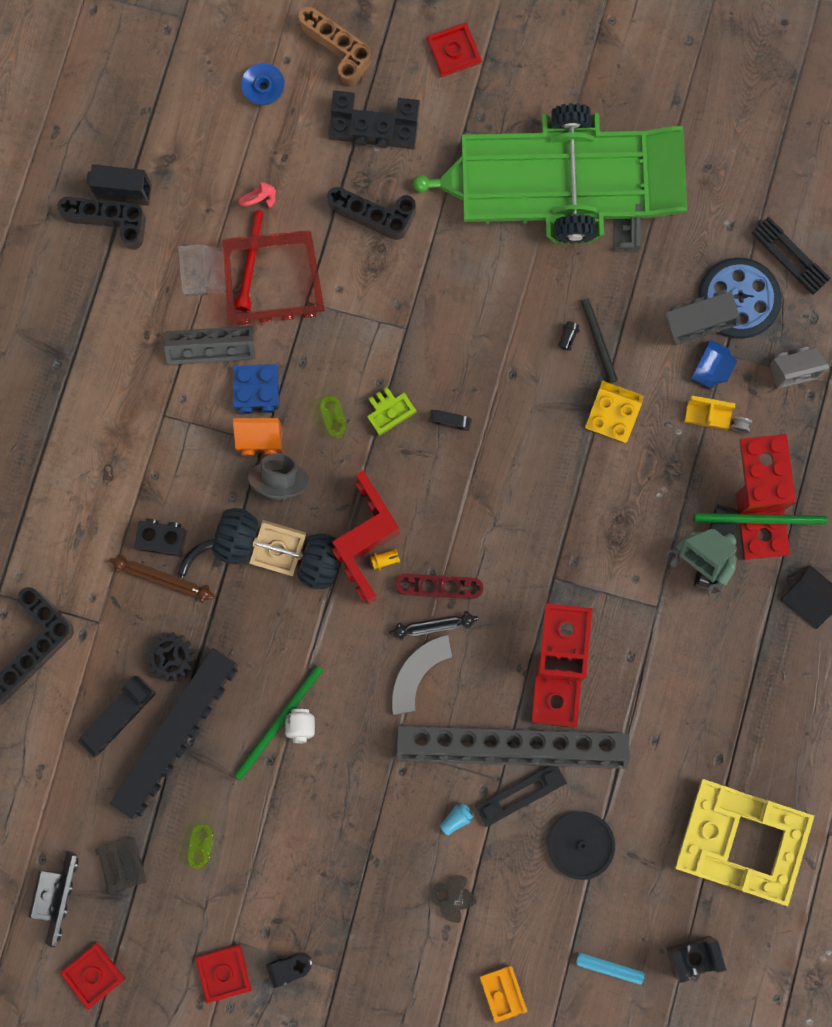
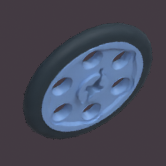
(752, 271)

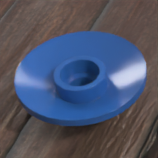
(260, 75)

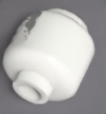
(300, 725)

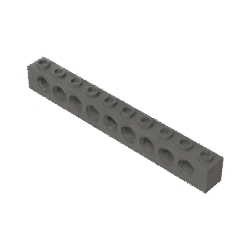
(524, 754)

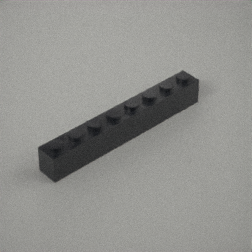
(173, 734)

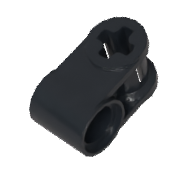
(285, 969)

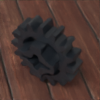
(166, 665)

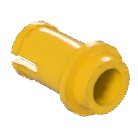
(383, 560)

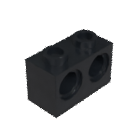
(159, 542)

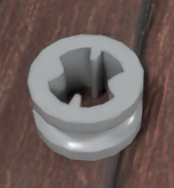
(741, 424)

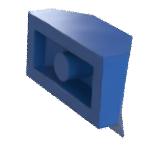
(714, 366)

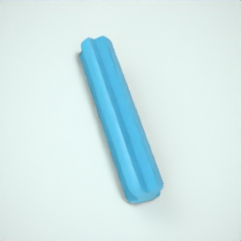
(610, 968)

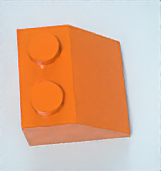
(257, 436)

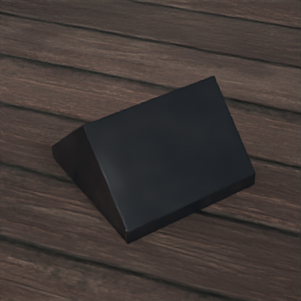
(811, 597)

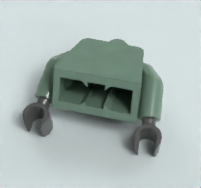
(709, 554)

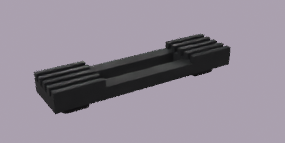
(813, 278)
(491, 810)

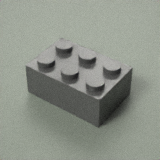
(703, 317)

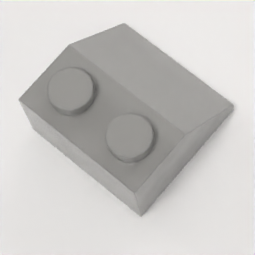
(798, 367)

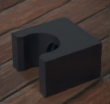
(709, 953)

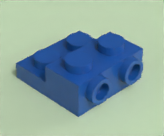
(256, 388)

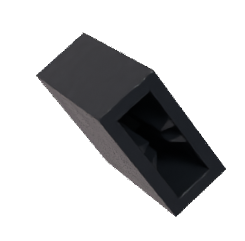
(119, 184)

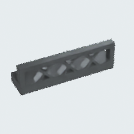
(209, 347)

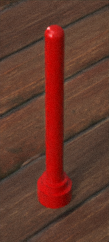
(243, 301)

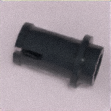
(568, 335)

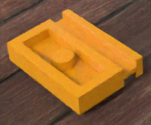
(503, 993)

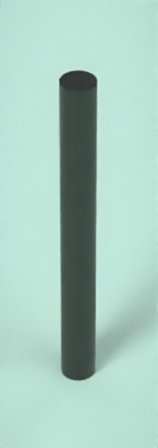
(597, 335)

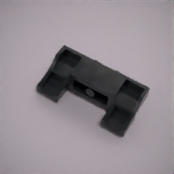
(373, 127)

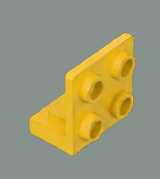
(614, 411)

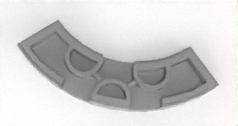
(414, 670)

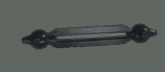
(433, 625)

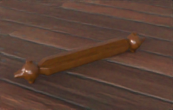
(162, 578)

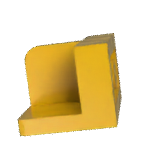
(709, 412)

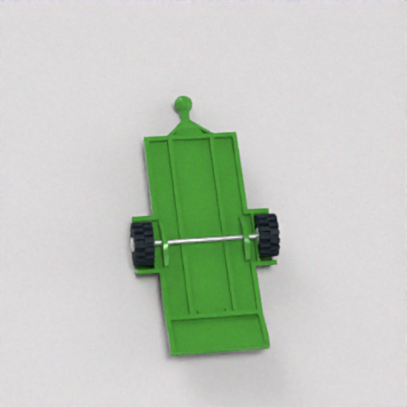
(550, 177)

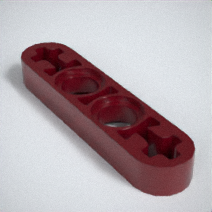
(439, 590)

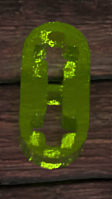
(328, 418)
(195, 845)

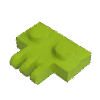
(389, 411)

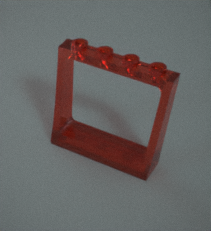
(269, 240)

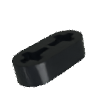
(450, 420)

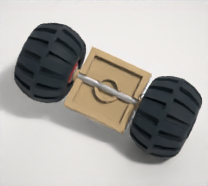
(276, 548)

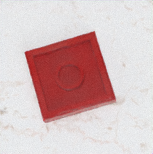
(454, 49)
(223, 973)
(92, 975)

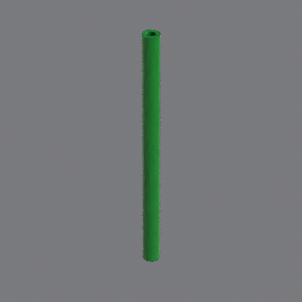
(759, 518)
(277, 724)

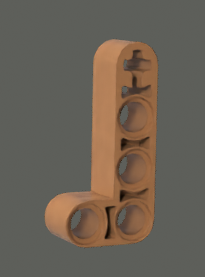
(332, 42)

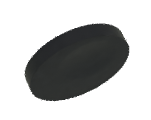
(581, 845)

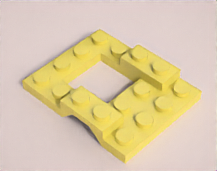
(712, 833)

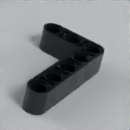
(33, 649)

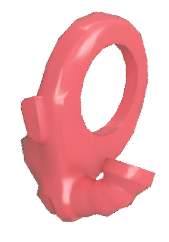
(260, 193)

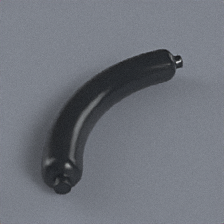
(192, 555)

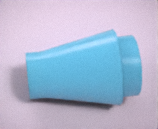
(457, 818)

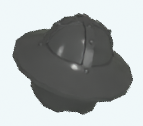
(278, 478)

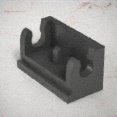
(627, 234)

